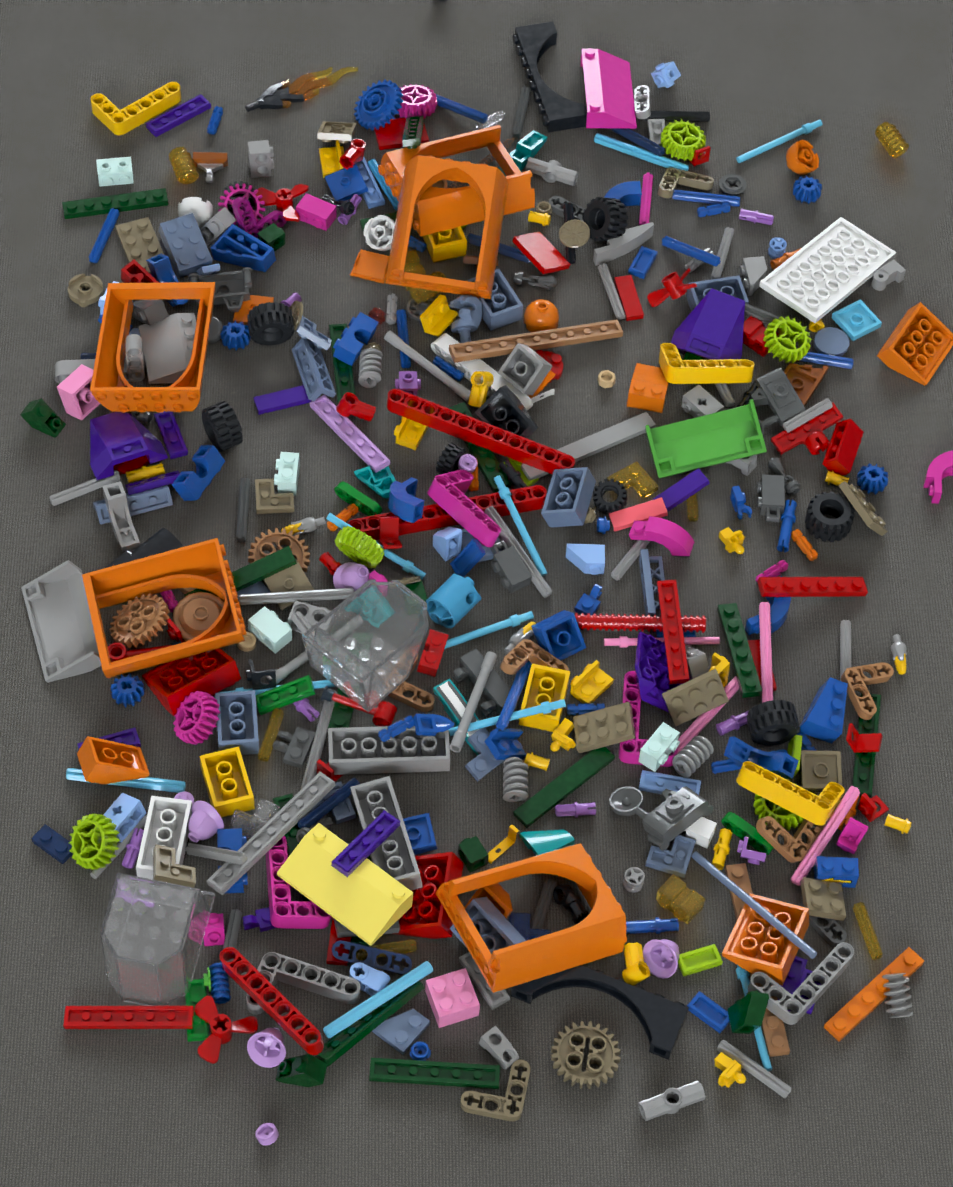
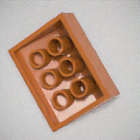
(917, 345)
(760, 946)

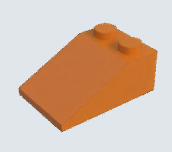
(647, 388)
(111, 761)

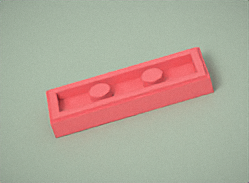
(624, 518)

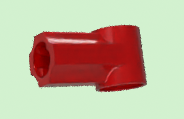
(353, 154)
(351, 405)

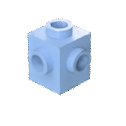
(665, 74)

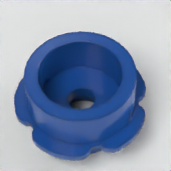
(603, 525)
(420, 1046)

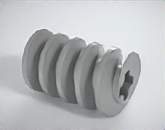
(370, 367)
(692, 756)
(515, 780)
(897, 994)

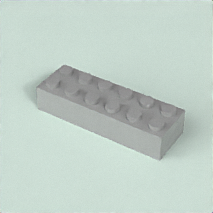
(362, 752)
(395, 853)

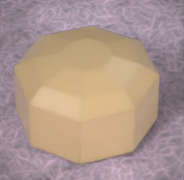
(606, 379)

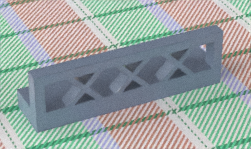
(312, 370)
(138, 503)
(646, 579)

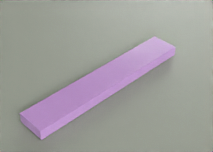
(349, 434)

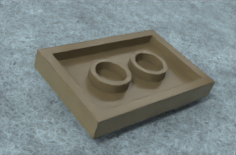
(336, 131)
(864, 509)
(695, 697)
(604, 727)

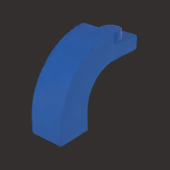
(628, 193)
(162, 271)
(404, 502)
(778, 615)
(778, 763)

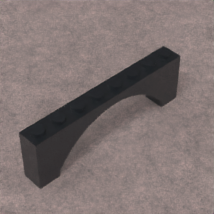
(556, 110)
(657, 1015)

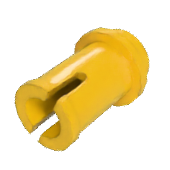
(540, 218)
(835, 479)
(537, 761)
(898, 823)

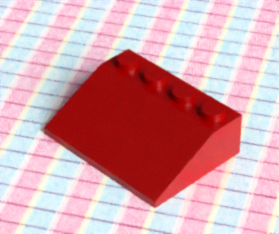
(200, 672)
(427, 915)

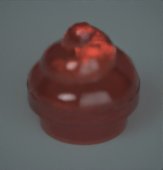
(377, 315)

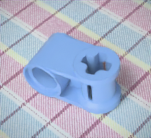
(370, 979)

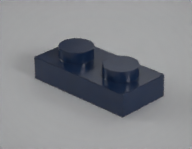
(53, 844)

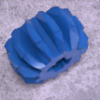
(807, 189)
(235, 335)
(872, 478)
(127, 690)

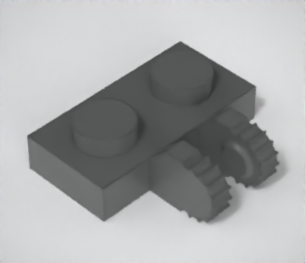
(298, 748)

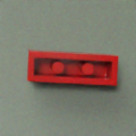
(843, 447)

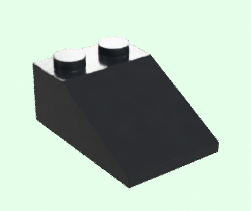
(507, 412)

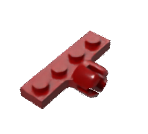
(809, 433)

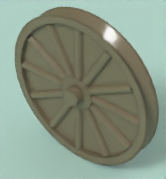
(574, 233)
(297, 312)
(405, 581)

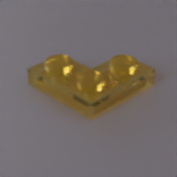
(637, 477)

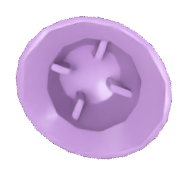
(350, 576)
(203, 821)
(661, 957)
(267, 1047)

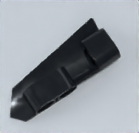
(158, 543)

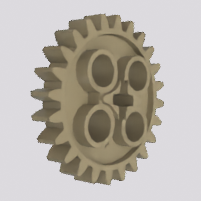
(605, 1058)

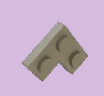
(269, 502)
(168, 871)

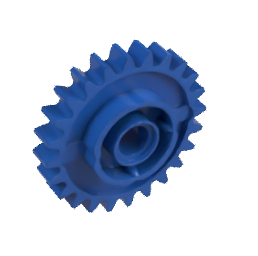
(378, 104)

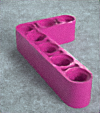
(449, 493)
(631, 691)
(289, 909)

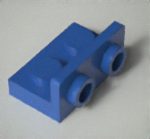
(505, 743)

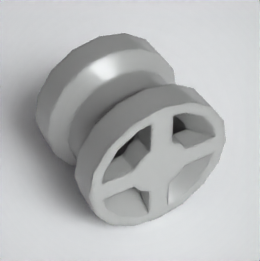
(634, 874)

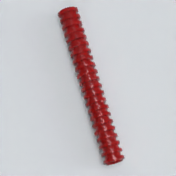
(636, 622)

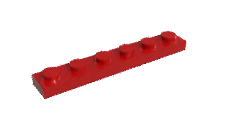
(812, 586)
(672, 632)
(128, 1017)

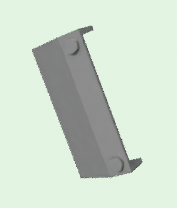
(62, 622)

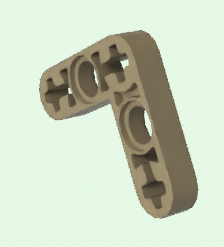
(675, 176)
(503, 1103)

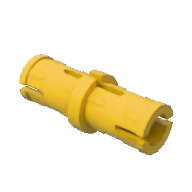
(145, 472)
(722, 848)

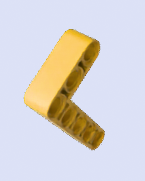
(138, 112)
(702, 371)
(789, 795)

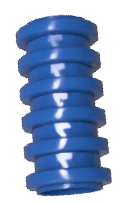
(219, 984)

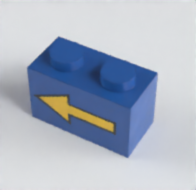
(837, 870)

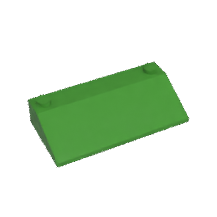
(706, 440)

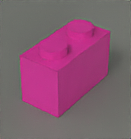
(316, 212)

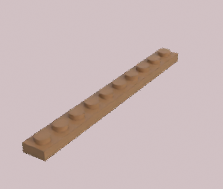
(536, 340)
(772, 1026)

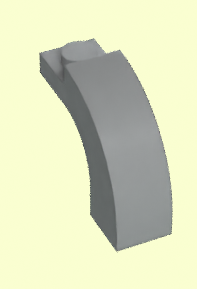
(120, 517)

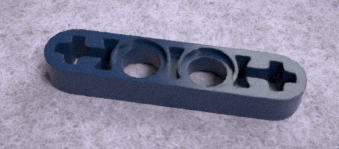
(371, 957)

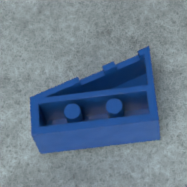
(243, 250)
(826, 712)

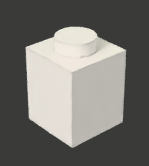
(701, 831)

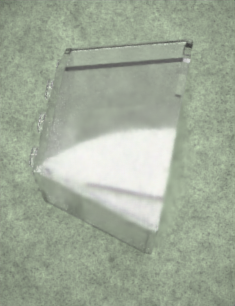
(369, 641)
(153, 938)

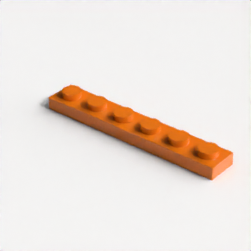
(871, 995)

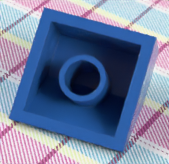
(559, 635)

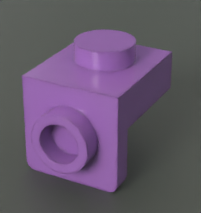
(753, 856)

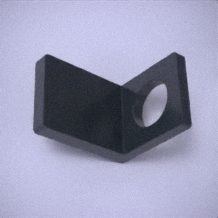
(255, 676)

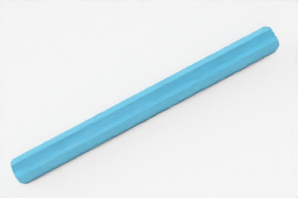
(638, 152)
(144, 783)
(378, 999)

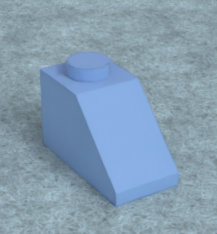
(448, 542)
(587, 557)

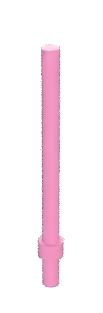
(624, 641)

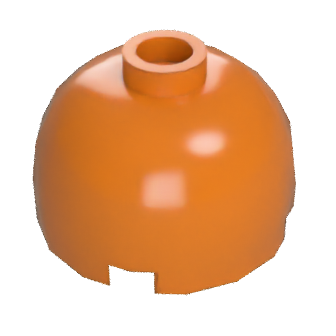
(801, 158)
(541, 316)

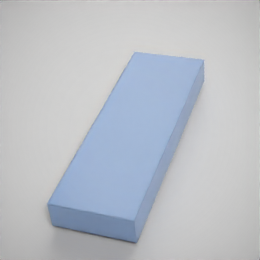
(210, 269)
(658, 782)

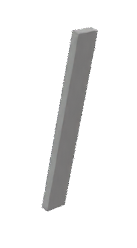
(599, 441)
(272, 832)

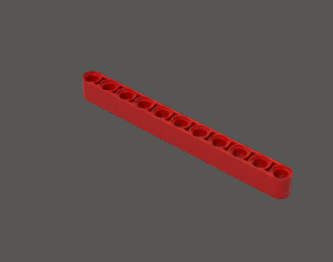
(477, 432)
(524, 499)

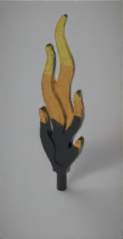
(281, 96)

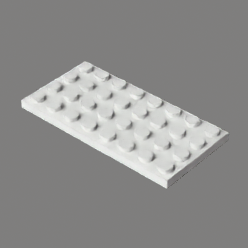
(827, 269)

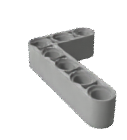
(133, 365)
(299, 980)
(807, 988)

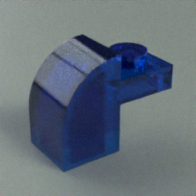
(521, 923)

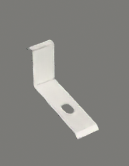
(546, 394)

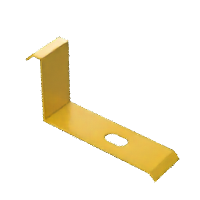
(503, 845)

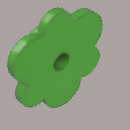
(207, 982)

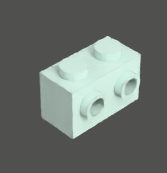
(115, 171)
(288, 472)
(270, 629)
(659, 746)

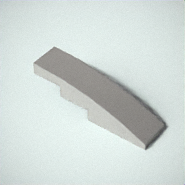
(624, 244)

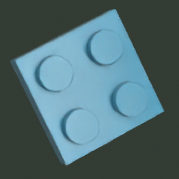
(856, 320)

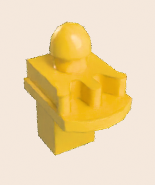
(732, 540)
(561, 738)
(731, 1071)

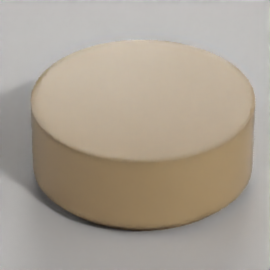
(249, 643)

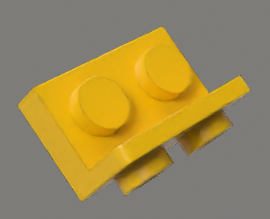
(330, 159)
(437, 316)
(409, 433)
(722, 666)
(590, 683)

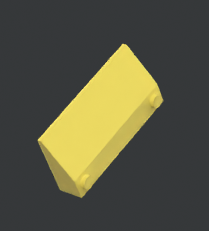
(362, 902)

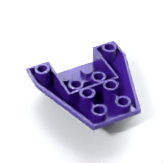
(713, 328)
(118, 439)
(652, 671)

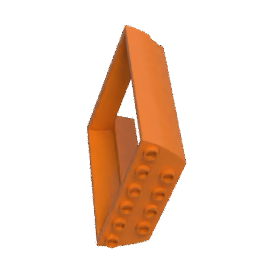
(492, 190)
(455, 207)
(108, 377)
(186, 567)
(592, 939)

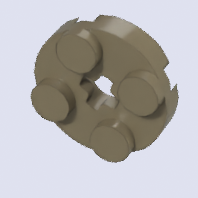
(87, 297)

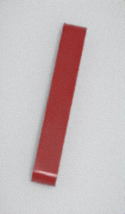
(275, 1008)

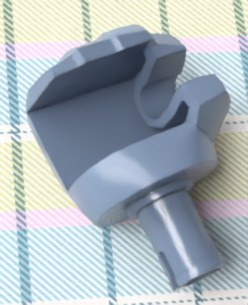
(470, 316)

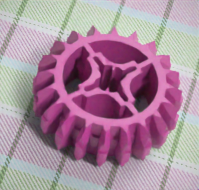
(417, 101)
(247, 193)
(196, 717)

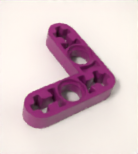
(253, 226)

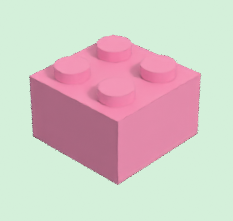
(76, 393)
(452, 997)

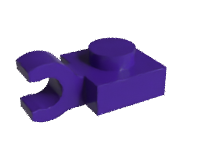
(261, 920)

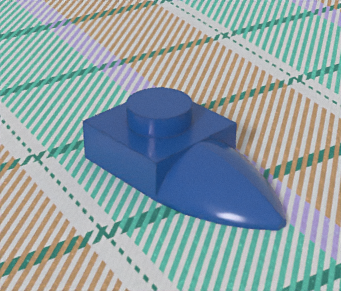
(431, 724)

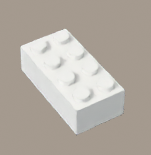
(164, 826)

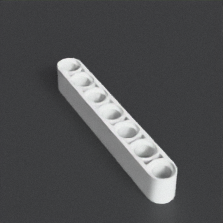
(441, 349)

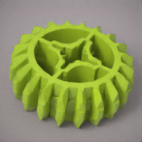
(674, 134)
(785, 345)
(359, 547)
(782, 816)
(90, 841)

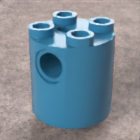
(452, 600)

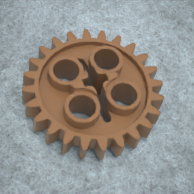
(279, 538)
(139, 620)

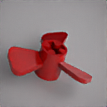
(283, 200)
(673, 287)
(207, 1011)

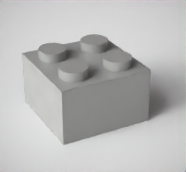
(525, 369)

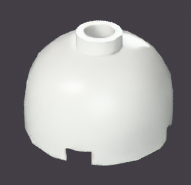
(202, 210)
(379, 232)

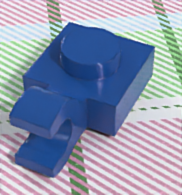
(738, 499)
(590, 602)

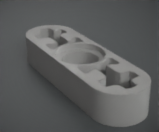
(642, 101)

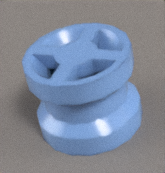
(777, 247)

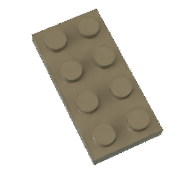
(139, 241)

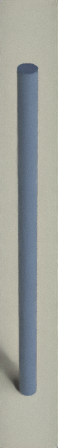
(754, 905)

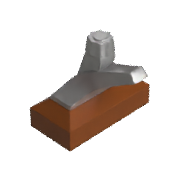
(210, 162)

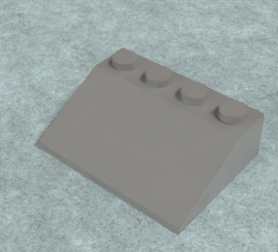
(168, 347)

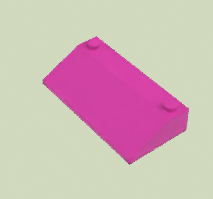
(607, 90)

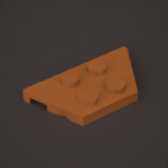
(805, 379)

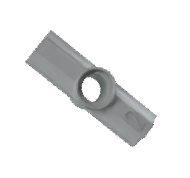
(552, 171)
(683, 1095)

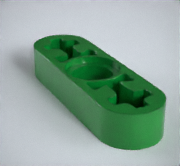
(363, 502)
(742, 828)

